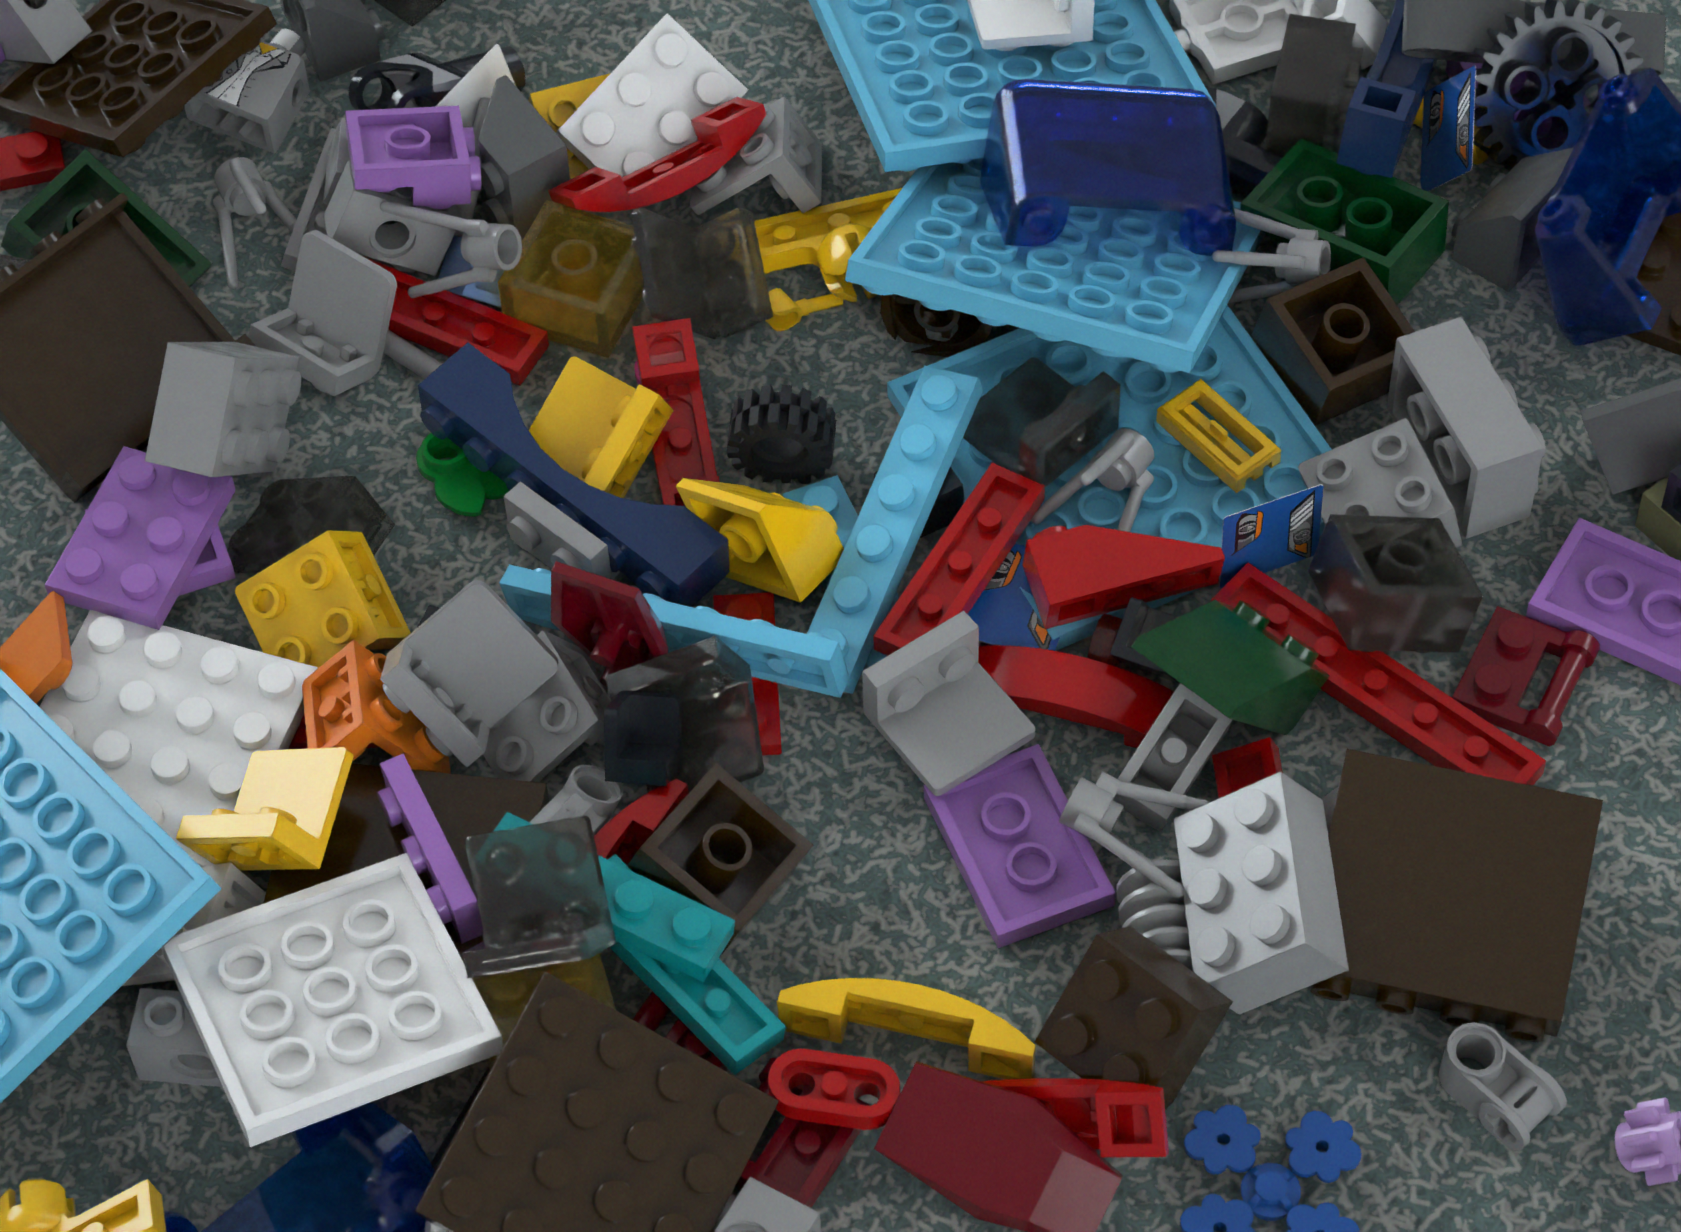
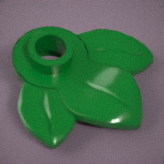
(456, 481)

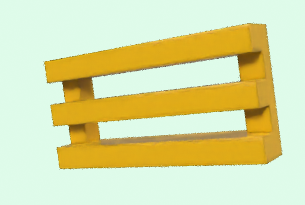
(1210, 441)

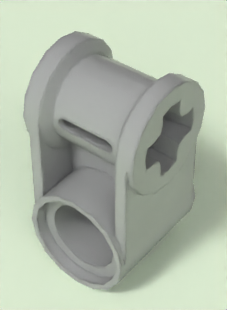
(1504, 1091)

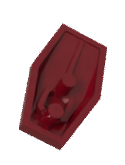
(605, 619)
(997, 1154)

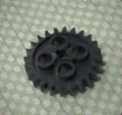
(1533, 48)

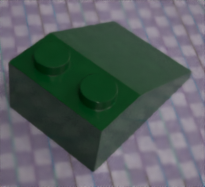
(74, 190)
(1359, 214)
(1237, 664)

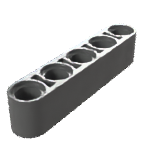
(1455, 27)

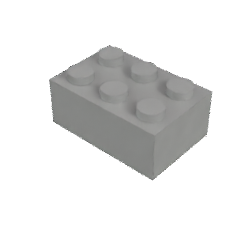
(223, 408)
(1467, 425)
(1260, 892)

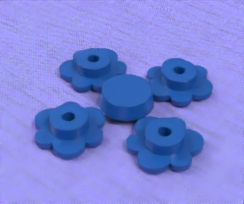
(1269, 1188)

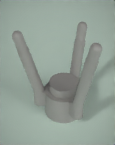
(246, 194)
(483, 245)
(1295, 261)
(1117, 466)
(1095, 813)

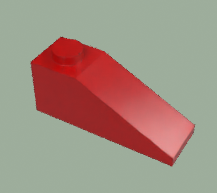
(1099, 569)

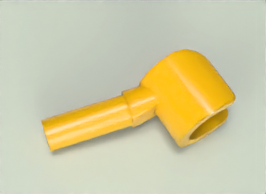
(789, 312)

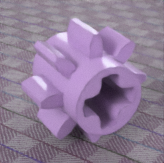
(1651, 1141)

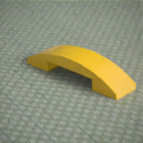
(827, 1006)

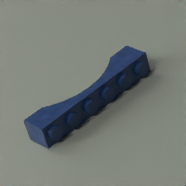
(1384, 105)
(654, 545)

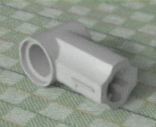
(585, 795)

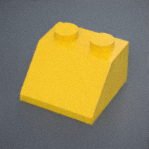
(769, 537)

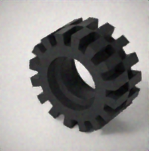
(781, 435)

